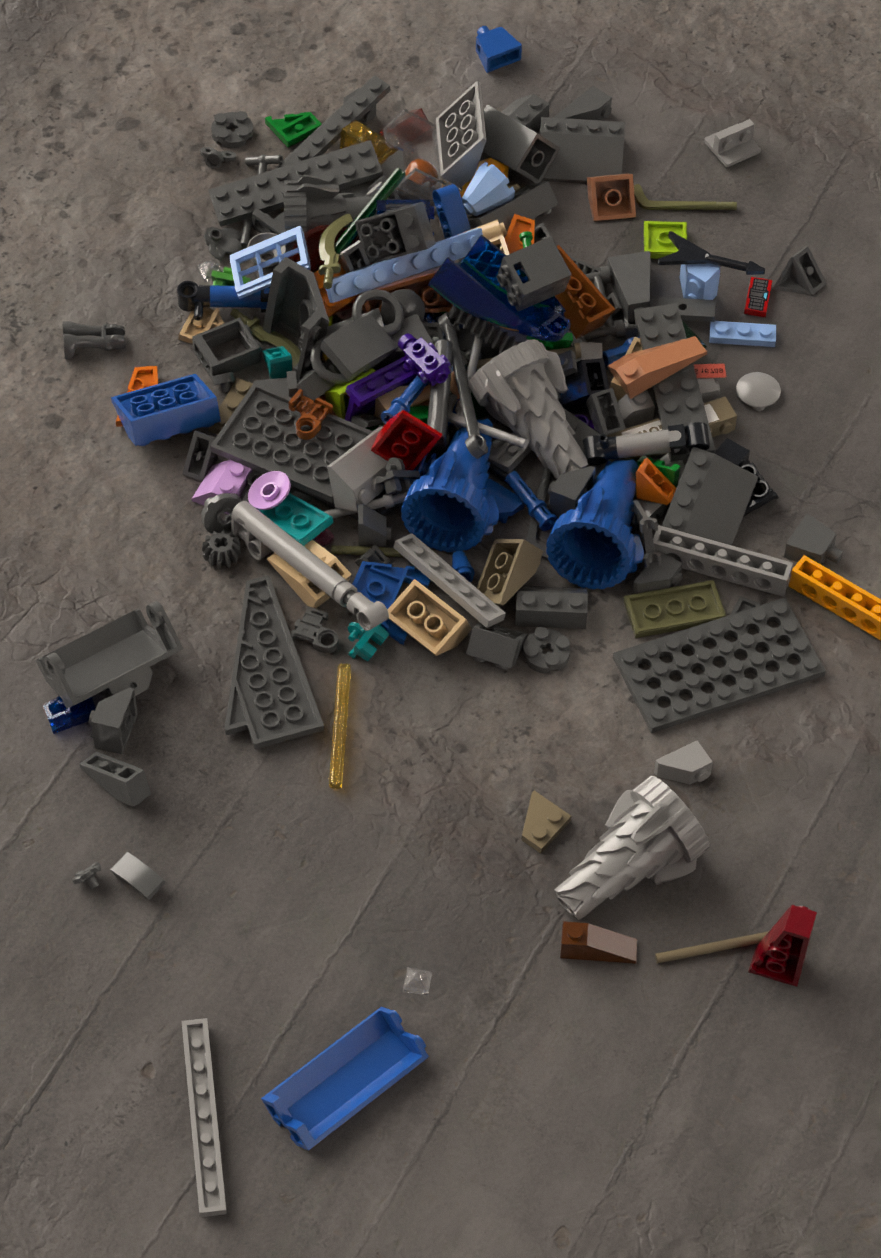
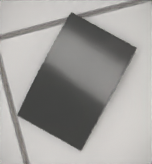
(358, 346)

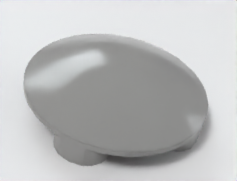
(758, 390)

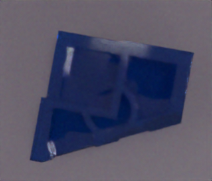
(63, 718)

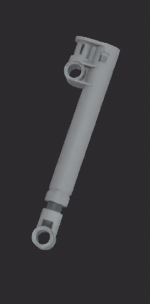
(265, 537)

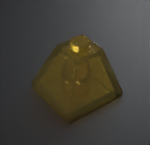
(357, 133)

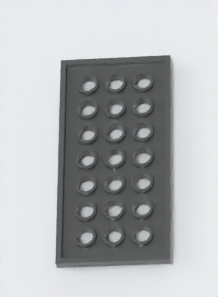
(713, 677)

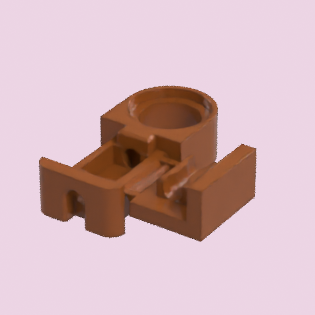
(311, 413)

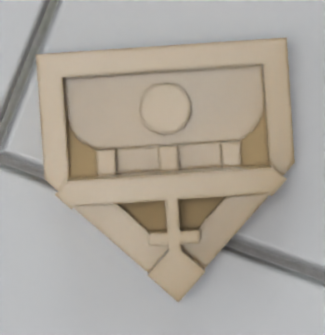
(192, 327)

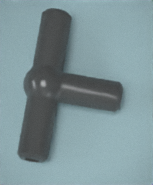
(263, 160)

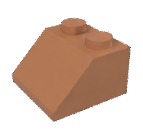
(611, 197)

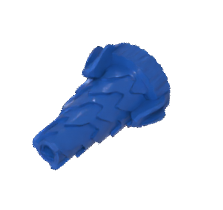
(450, 502)
(595, 540)

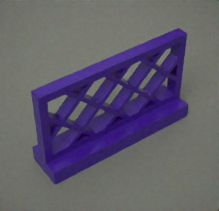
(366, 390)

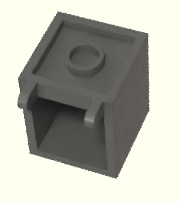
(544, 268)

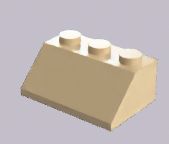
(428, 619)

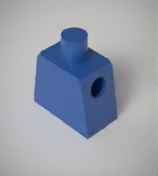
(497, 48)

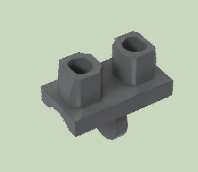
(397, 478)

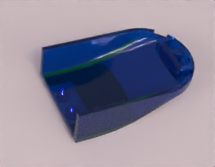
(476, 290)

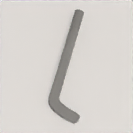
(484, 429)

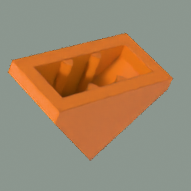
(653, 485)

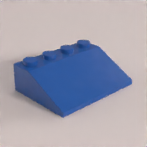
(167, 409)

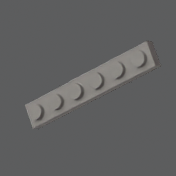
(449, 580)

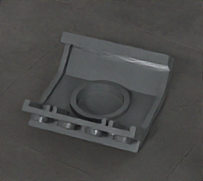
(296, 308)

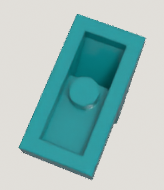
(278, 362)

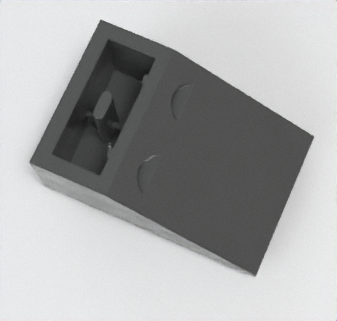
(395, 232)

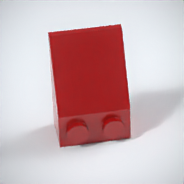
(405, 439)

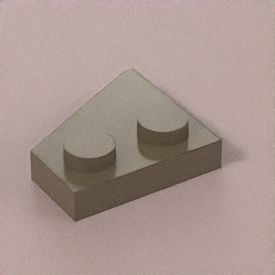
(543, 822)

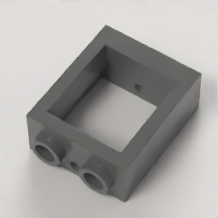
(221, 334)

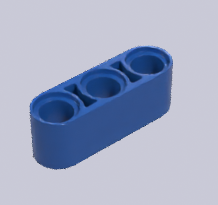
(450, 210)

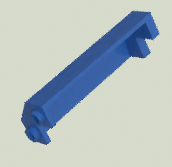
(345, 1078)

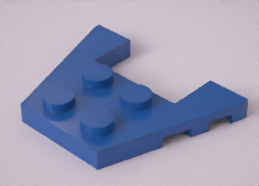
(382, 584)

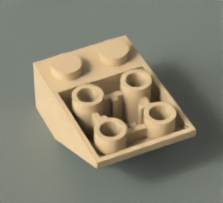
(304, 588)

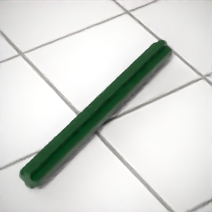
(370, 209)

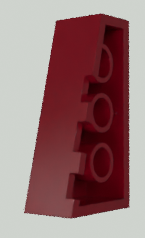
(785, 947)

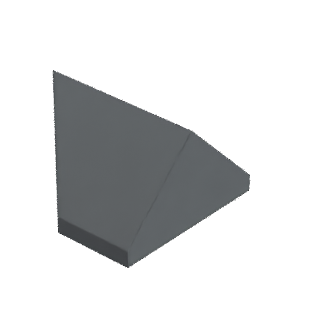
(801, 274)

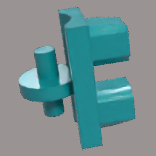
(362, 647)

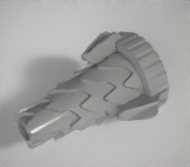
(522, 394)
(647, 837)

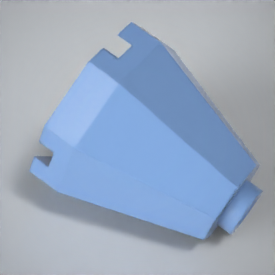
(487, 190)

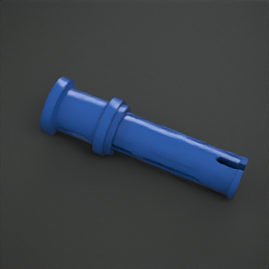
(405, 400)
(536, 508)

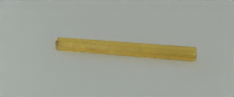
(339, 726)

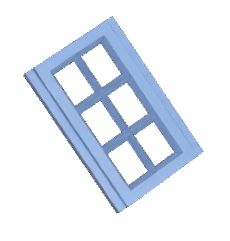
(261, 248)

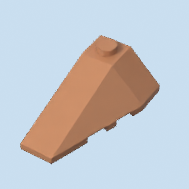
(650, 366)

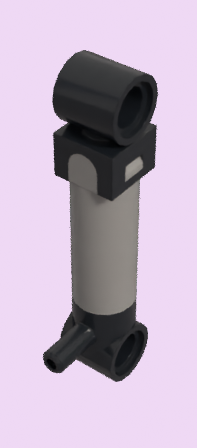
(677, 440)

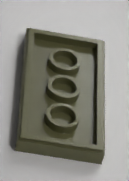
(673, 608)

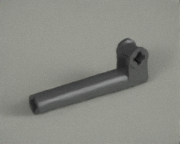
(439, 400)

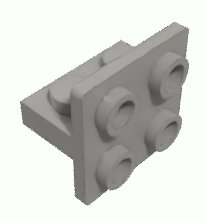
(734, 143)

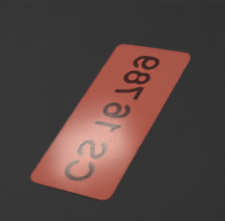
(710, 370)

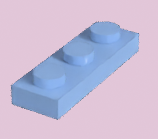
(742, 333)

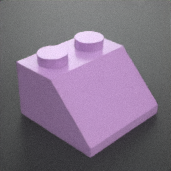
(222, 478)

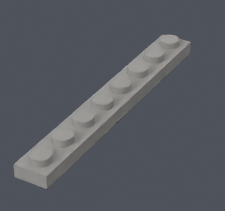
(203, 1118)

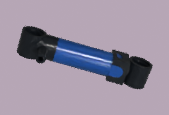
(195, 297)

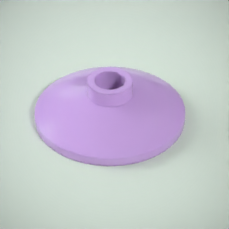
(269, 490)

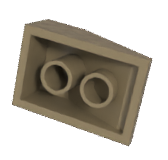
(508, 568)

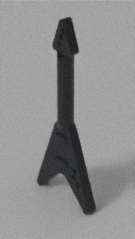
(692, 254)

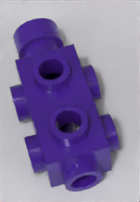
(424, 359)

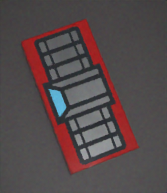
(758, 297)

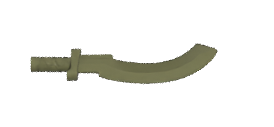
(327, 250)
(273, 338)

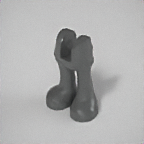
(75, 337)

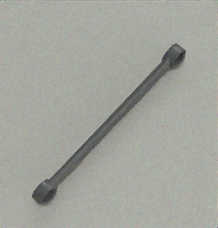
(475, 443)

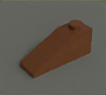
(596, 943)

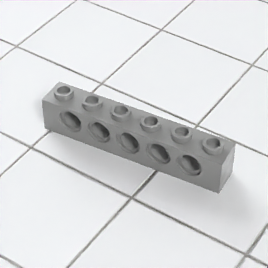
(724, 561)

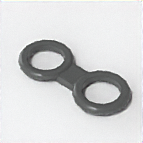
(356, 313)

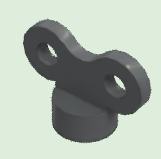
(215, 158)

